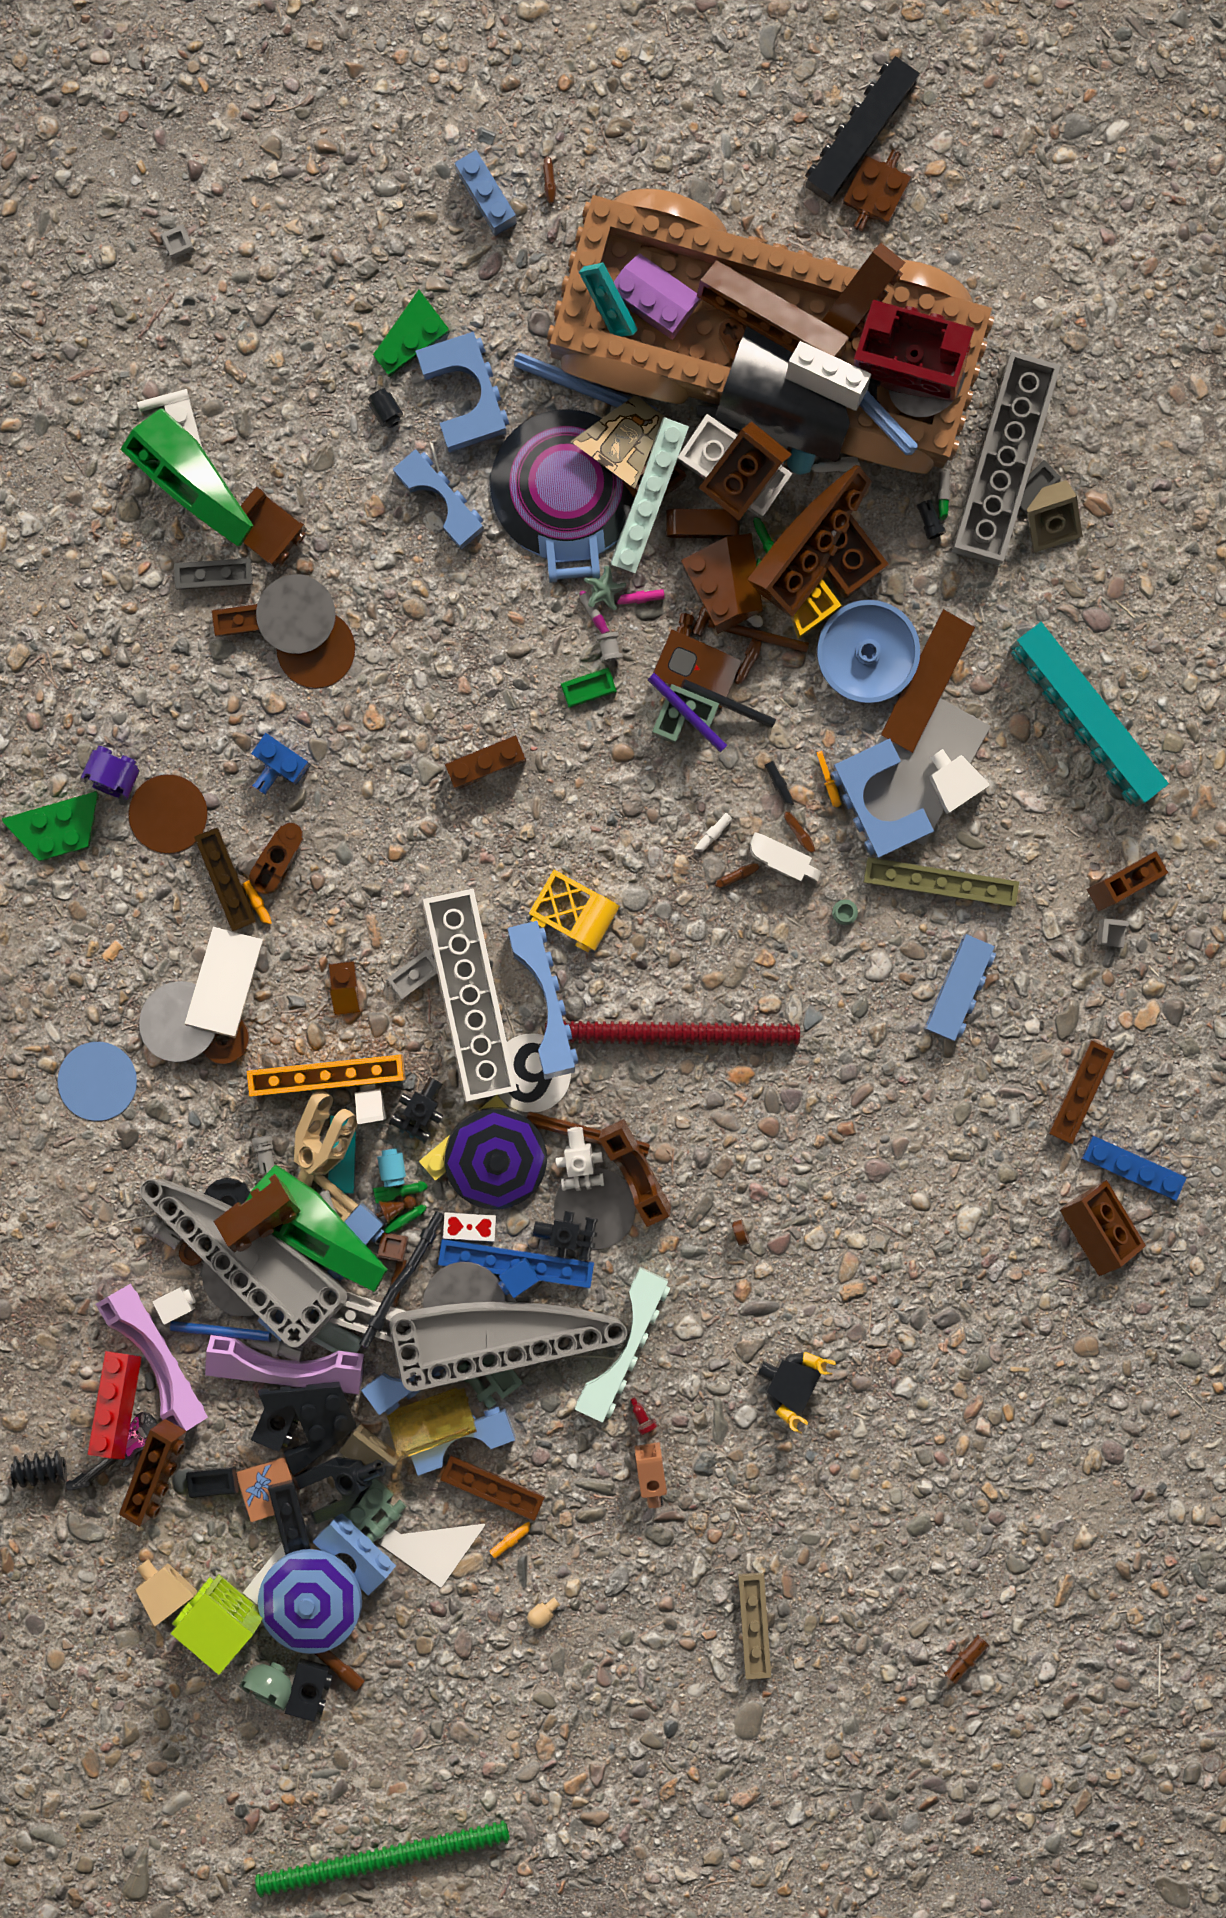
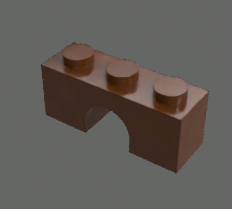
(485, 761)

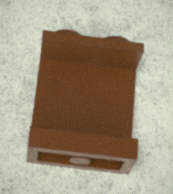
(272, 530)

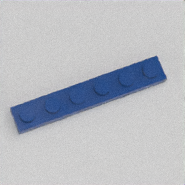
(498, 1260)

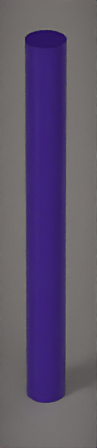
(690, 715)

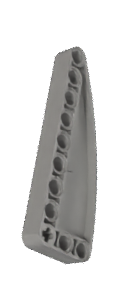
(272, 1266)
(473, 1330)

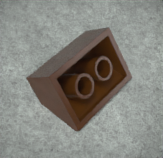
(1103, 1228)

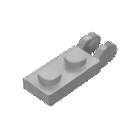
(413, 974)

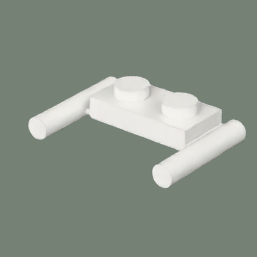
(178, 406)

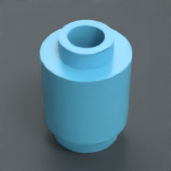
(800, 461)
(391, 1167)

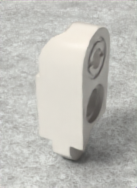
(782, 858)

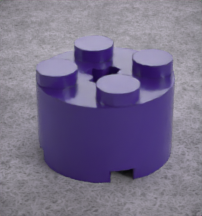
(110, 773)

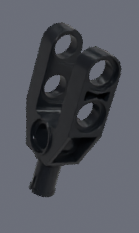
(351, 1481)

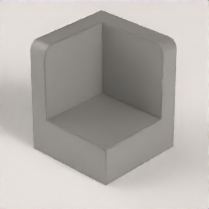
(1112, 932)

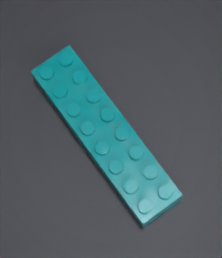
(1088, 715)

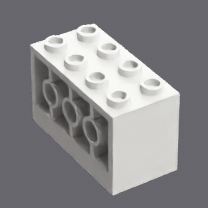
(707, 448)

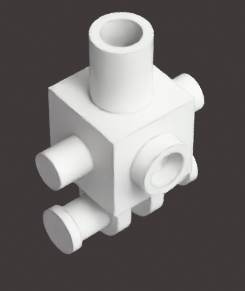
(579, 1161)

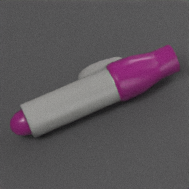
(595, 615)

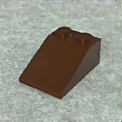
(745, 470)

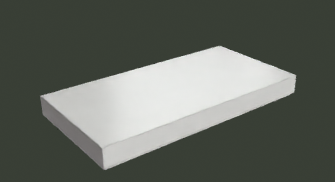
(224, 982)

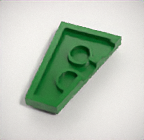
(414, 329)

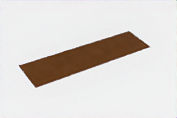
(928, 683)

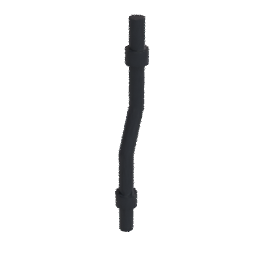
(426, 1237)

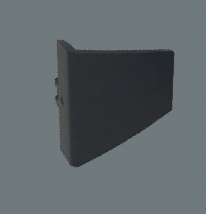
(781, 408)

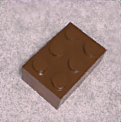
(855, 560)

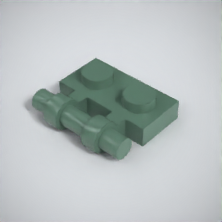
(502, 1382)
(372, 1502)

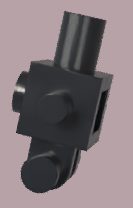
(419, 1108)
(566, 1233)

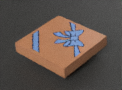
(255, 1483)

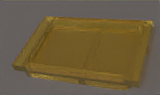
(431, 1422)

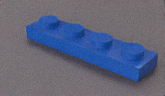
(1134, 1168)

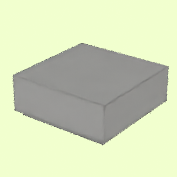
(177, 242)

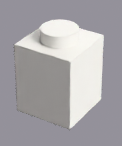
(174, 1304)

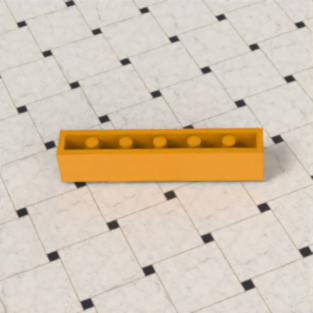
(326, 1075)

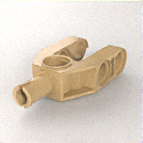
(309, 1152)

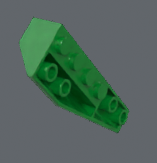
(186, 474)
(324, 1235)

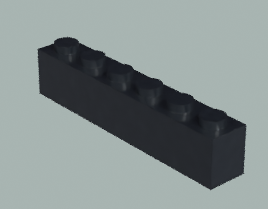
(862, 129)

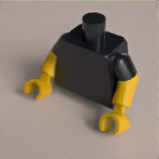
(792, 1384)

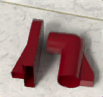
(641, 1417)

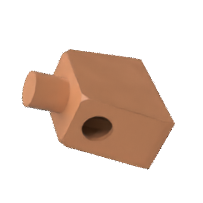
(651, 1473)

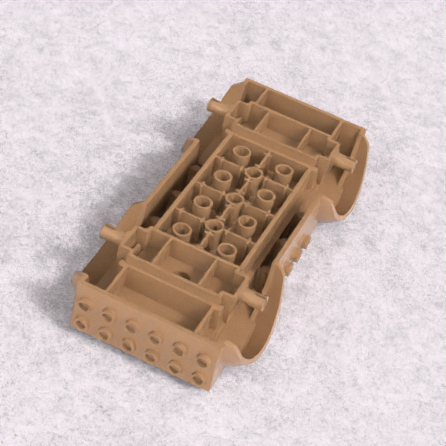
(685, 243)

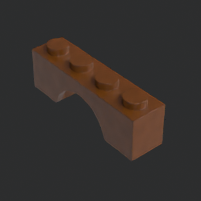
(627, 1155)

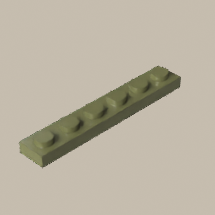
(941, 882)

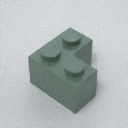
(671, 720)

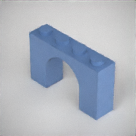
(464, 355)
(880, 835)

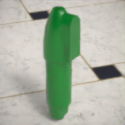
(763, 534)
(400, 1222)

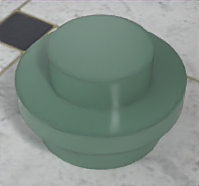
(844, 912)

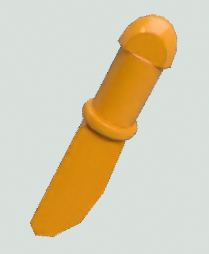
(830, 784)

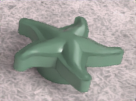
(604, 589)

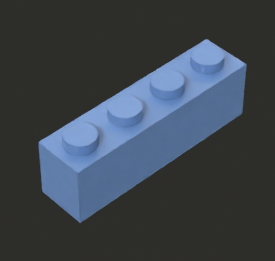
(959, 988)

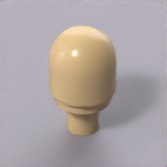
(542, 1613)

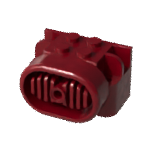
(913, 351)

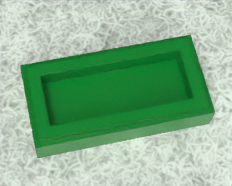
(588, 687)

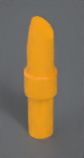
(257, 902)
(510, 1540)

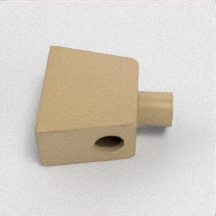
(162, 1591)

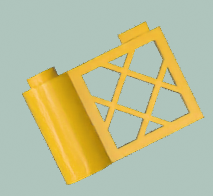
(591, 923)

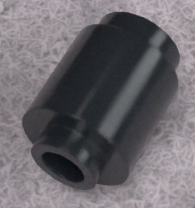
(385, 408)

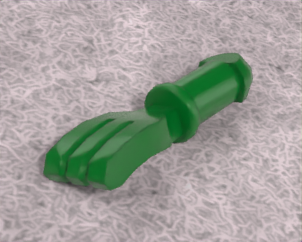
(390, 1193)

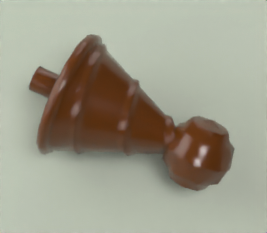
(392, 1209)

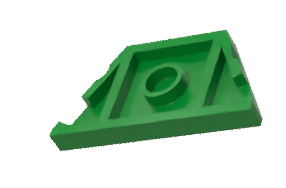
(56, 827)

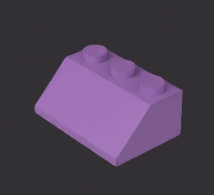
(656, 295)

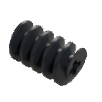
(38, 1470)

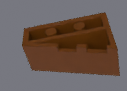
(257, 1216)

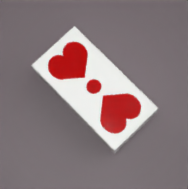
(469, 1226)

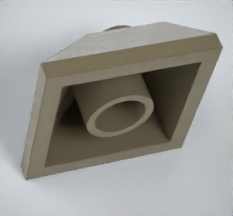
(1054, 516)
(368, 1447)

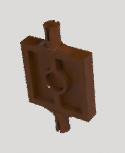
(877, 190)

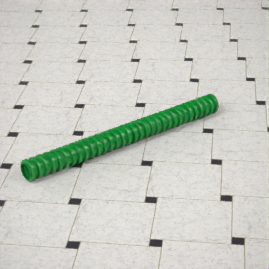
(381, 1859)

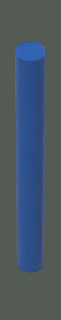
(220, 1331)

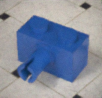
(278, 762)

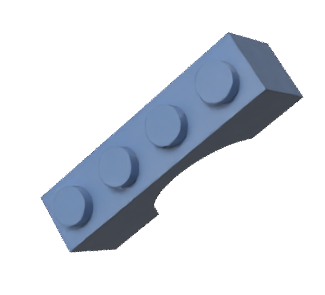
(417, 475)
(386, 1391)
(492, 1429)

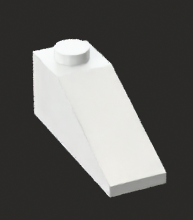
(369, 1104)

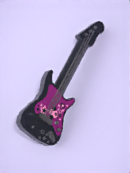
(137, 1437)

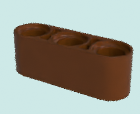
(701, 523)

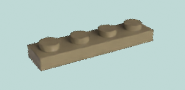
(754, 1626)

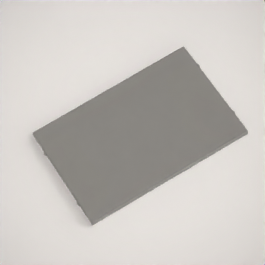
(907, 785)

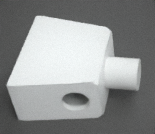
(955, 781)

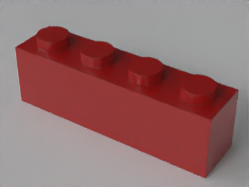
(114, 1405)

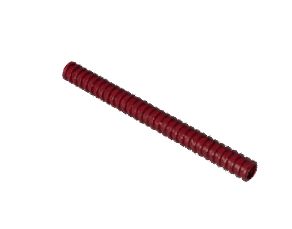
(684, 1033)

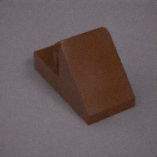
(344, 988)

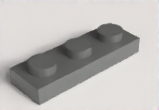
(213, 574)

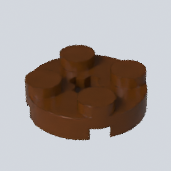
(233, 1050)

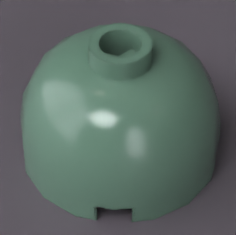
(268, 1685)

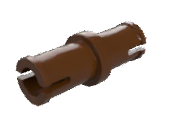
(966, 1659)

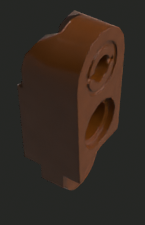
(287, 838)

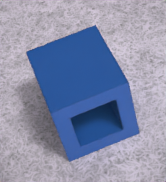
(518, 1278)

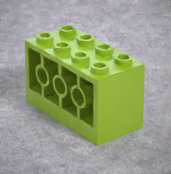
(216, 1623)

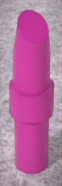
(641, 597)

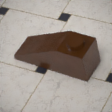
(1127, 881)

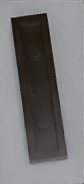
(225, 879)

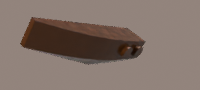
(800, 554)

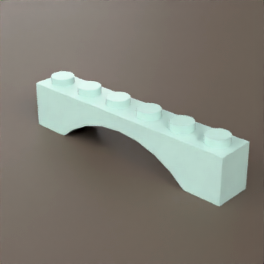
(649, 495)
(599, 1393)

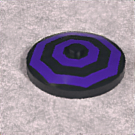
(495, 1158)

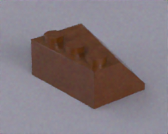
(721, 581)

